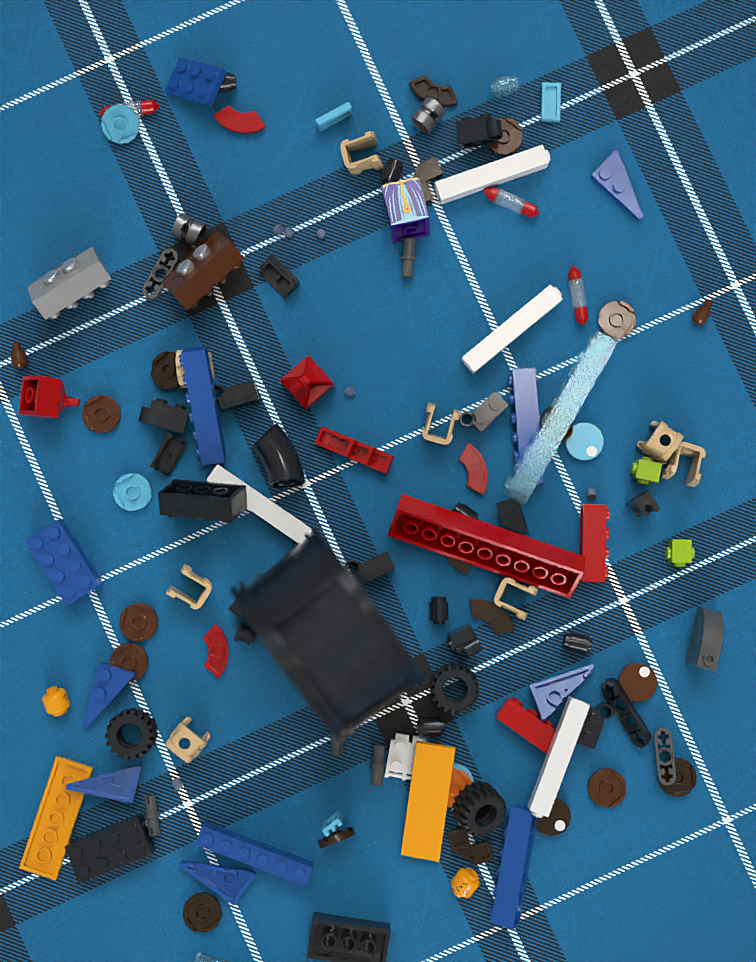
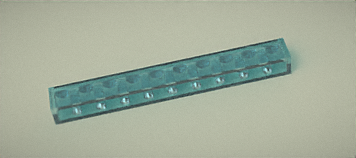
(561, 417)

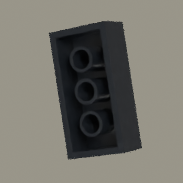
(202, 500)
(110, 847)
(347, 939)

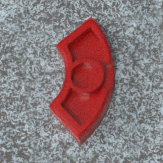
(239, 122)
(476, 469)
(218, 650)

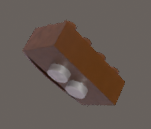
(202, 270)

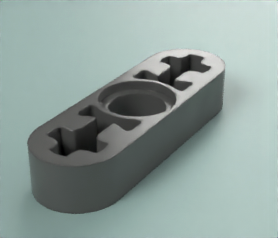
(149, 284)
(659, 762)

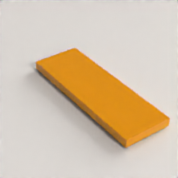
(428, 800)
(55, 819)

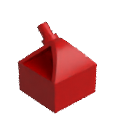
(307, 383)
(44, 397)

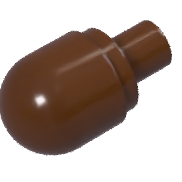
(702, 313)
(18, 356)

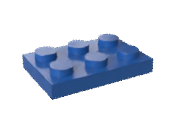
(195, 81)

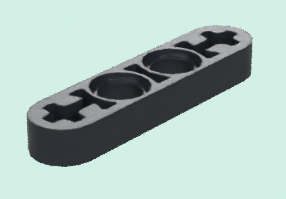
(623, 713)

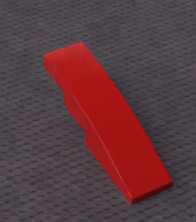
(354, 450)

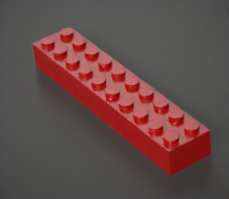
(486, 546)

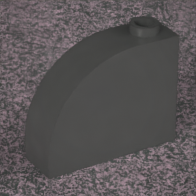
(706, 639)

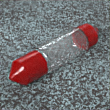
(140, 107)
(511, 202)
(578, 295)

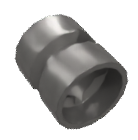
(430, 112)
(194, 233)

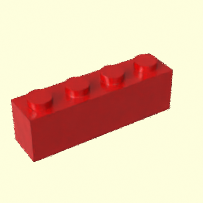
(593, 541)
(526, 723)

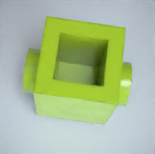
(646, 470)
(679, 552)

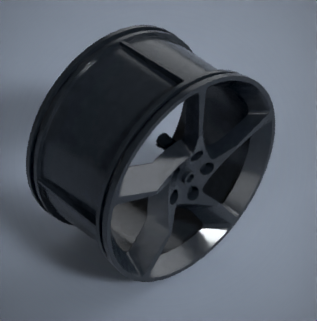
(328, 636)

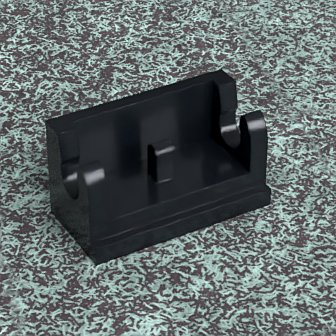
(279, 276)
(168, 455)
(644, 502)
(512, 516)

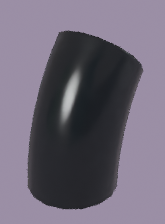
(279, 459)

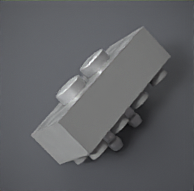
(69, 283)

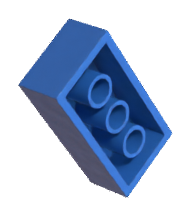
(64, 562)

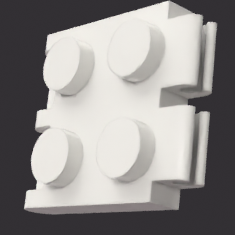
(401, 756)

